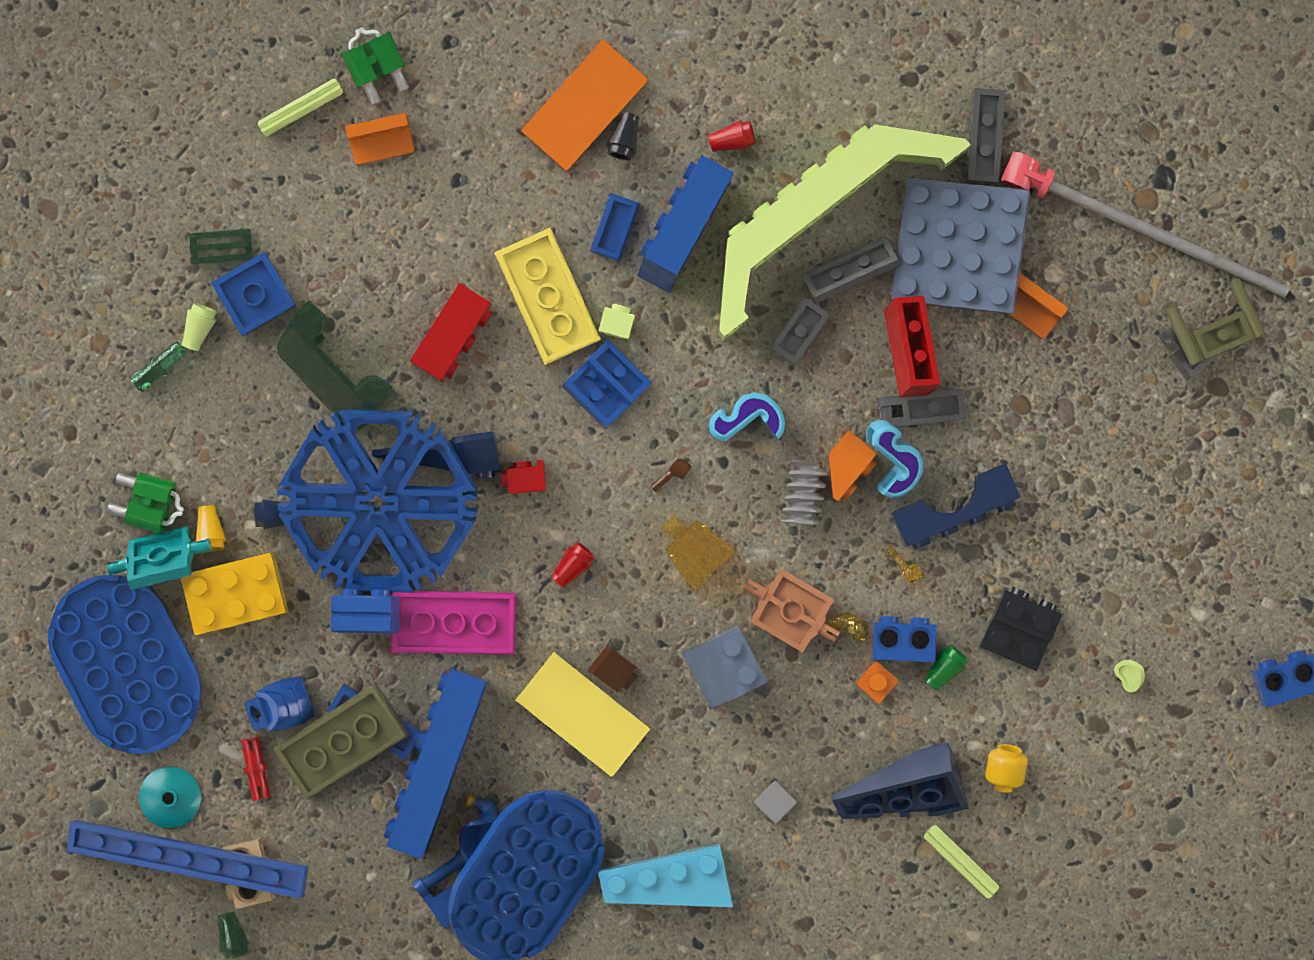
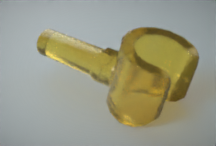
(911, 572)

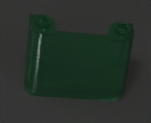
(302, 353)

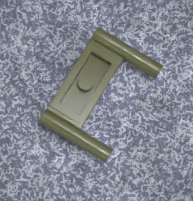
(1221, 334)

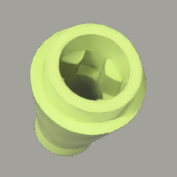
(198, 325)

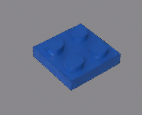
(253, 294)

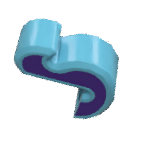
(744, 412)
(907, 459)

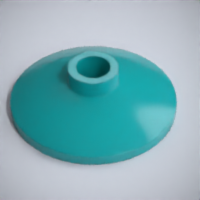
(185, 792)

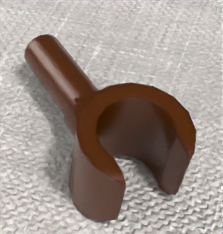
(679, 468)

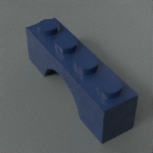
(991, 491)

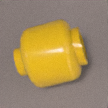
(1006, 768)

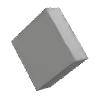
(775, 801)

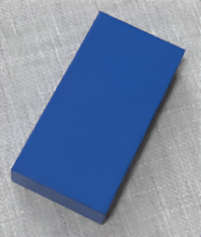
(614, 227)

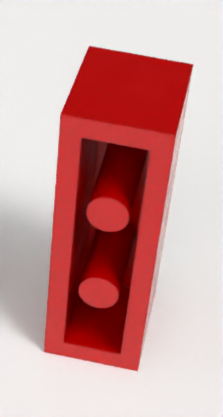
(452, 333)
(911, 346)

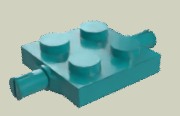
(159, 557)

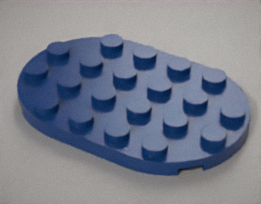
(124, 664)
(526, 876)

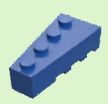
(684, 223)

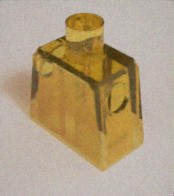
(695, 550)

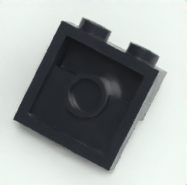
(1021, 628)

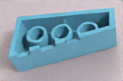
(678, 878)

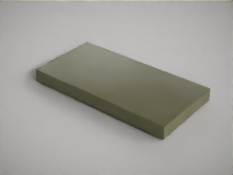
(341, 741)

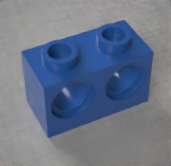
(903, 648)
(1289, 686)

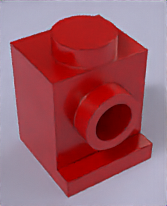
(524, 477)

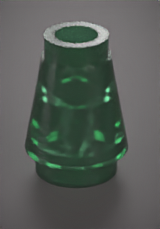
(232, 936)

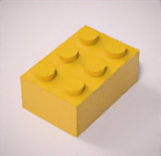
(234, 593)

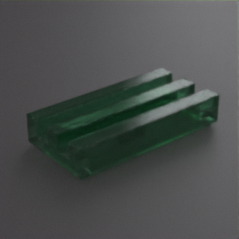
(194, 248)

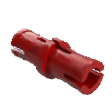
(255, 768)

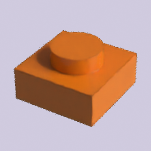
(877, 682)

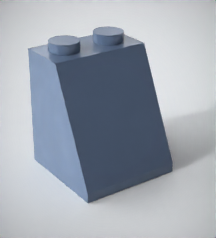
(724, 667)

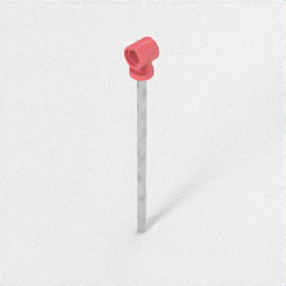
(1023, 173)

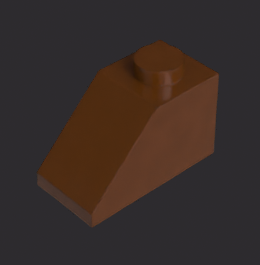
(613, 669)

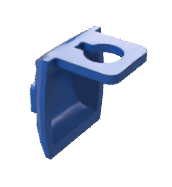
(281, 705)

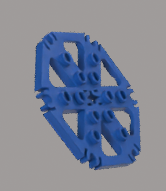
(364, 519)

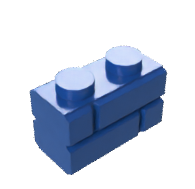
(365, 613)

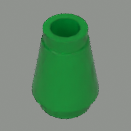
(946, 667)

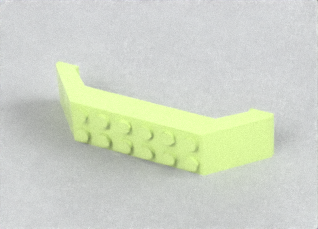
(814, 197)

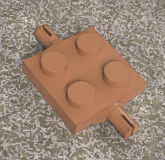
(792, 610)

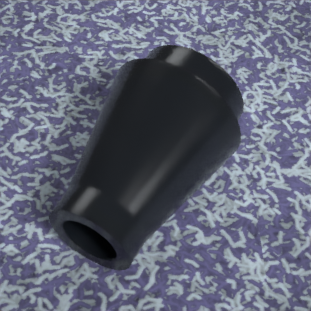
(624, 137)

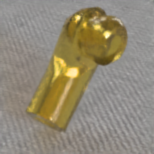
(849, 623)

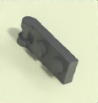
(918, 410)

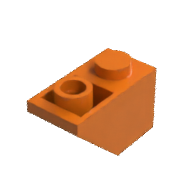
(846, 462)

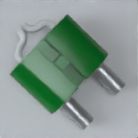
(374, 61)
(149, 503)

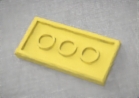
(547, 296)
(582, 714)

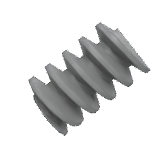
(804, 493)

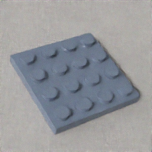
(961, 245)

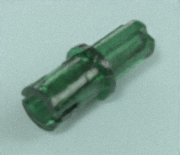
(158, 366)

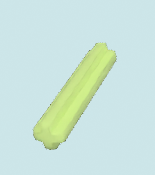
(300, 107)
(961, 861)

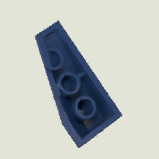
(476, 452)
(915, 783)

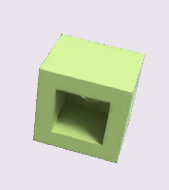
(617, 322)

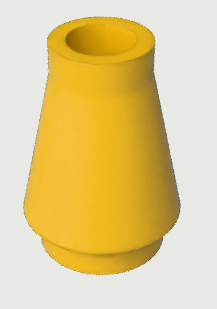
(209, 527)

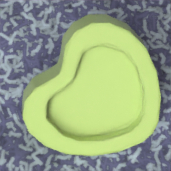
(1130, 674)

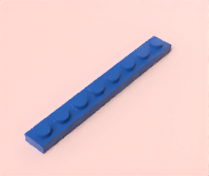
(187, 859)

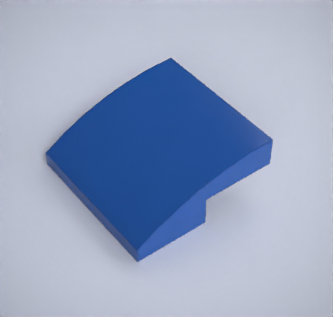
(606, 384)

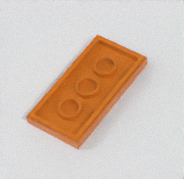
(584, 105)

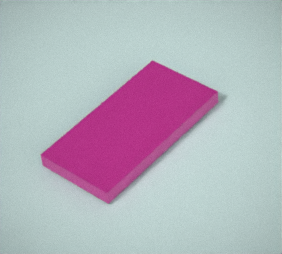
(456, 623)

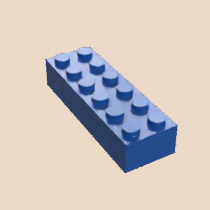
(437, 763)

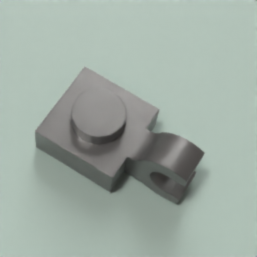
(1178, 357)

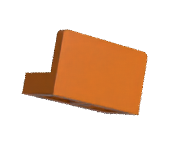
(380, 139)
(1036, 308)

